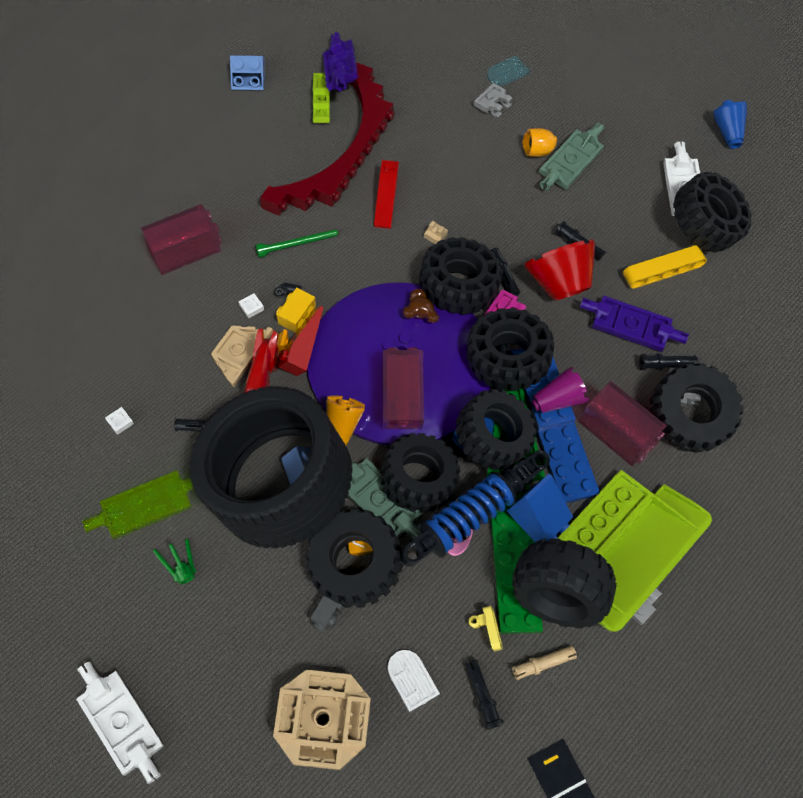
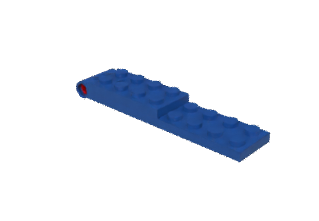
(562, 443)

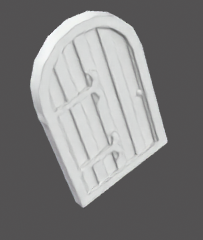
(411, 679)

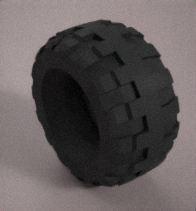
(564, 583)

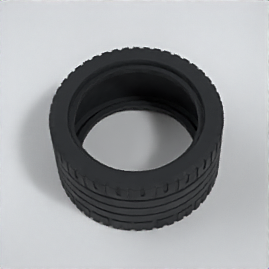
(244, 427)

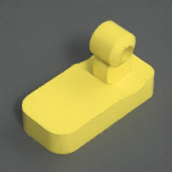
(488, 619)

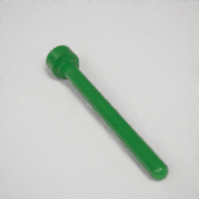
(264, 249)

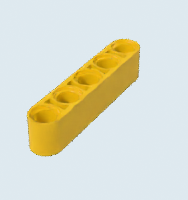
(664, 266)

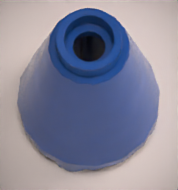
(732, 122)

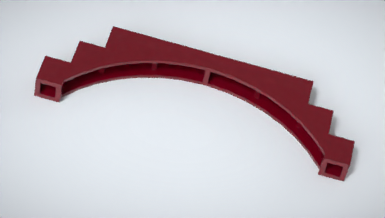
(330, 182)

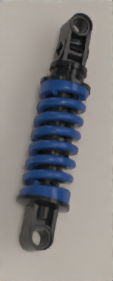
(473, 508)

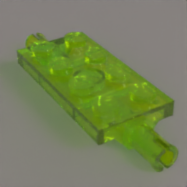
(142, 505)

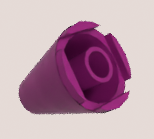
(560, 393)

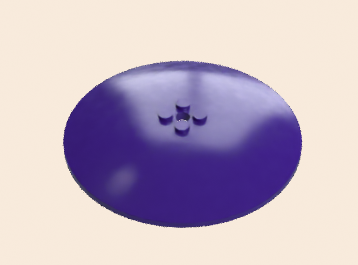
(350, 359)

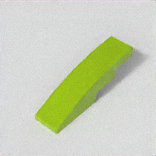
(321, 99)

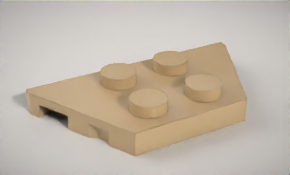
(236, 351)

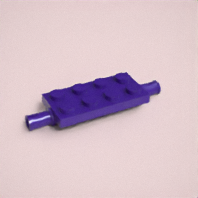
(340, 63)
(633, 323)

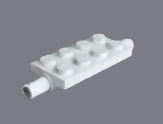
(679, 171)
(119, 722)

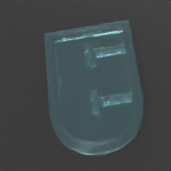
(507, 71)

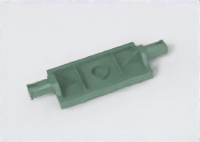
(572, 158)

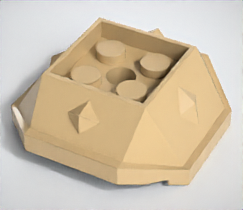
(297, 714)

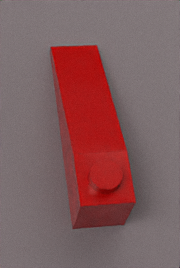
(386, 194)
(297, 353)

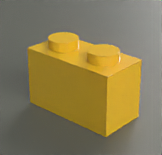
(295, 310)

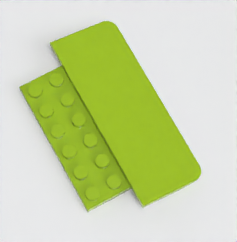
(639, 537)

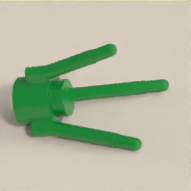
(184, 573)

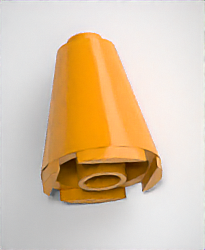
(344, 415)

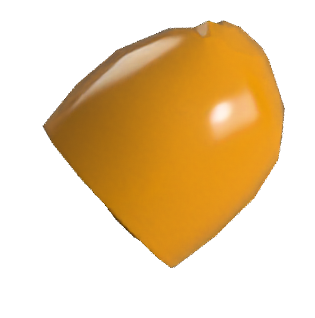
(542, 142)

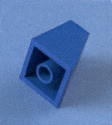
(542, 510)

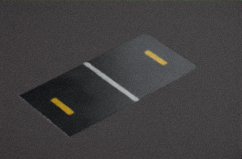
(559, 773)

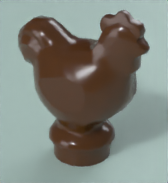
(420, 307)

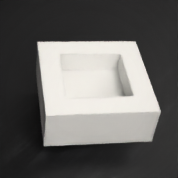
(251, 305)
(119, 420)

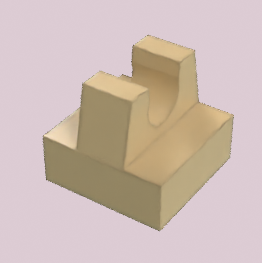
(435, 232)

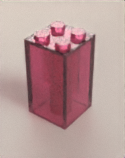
(182, 239)
(403, 389)
(622, 424)

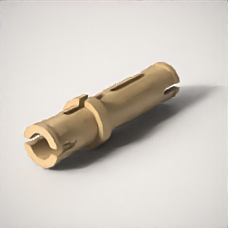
(544, 662)

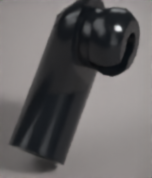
(285, 289)

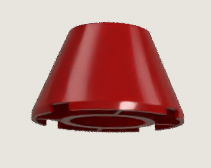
(564, 269)

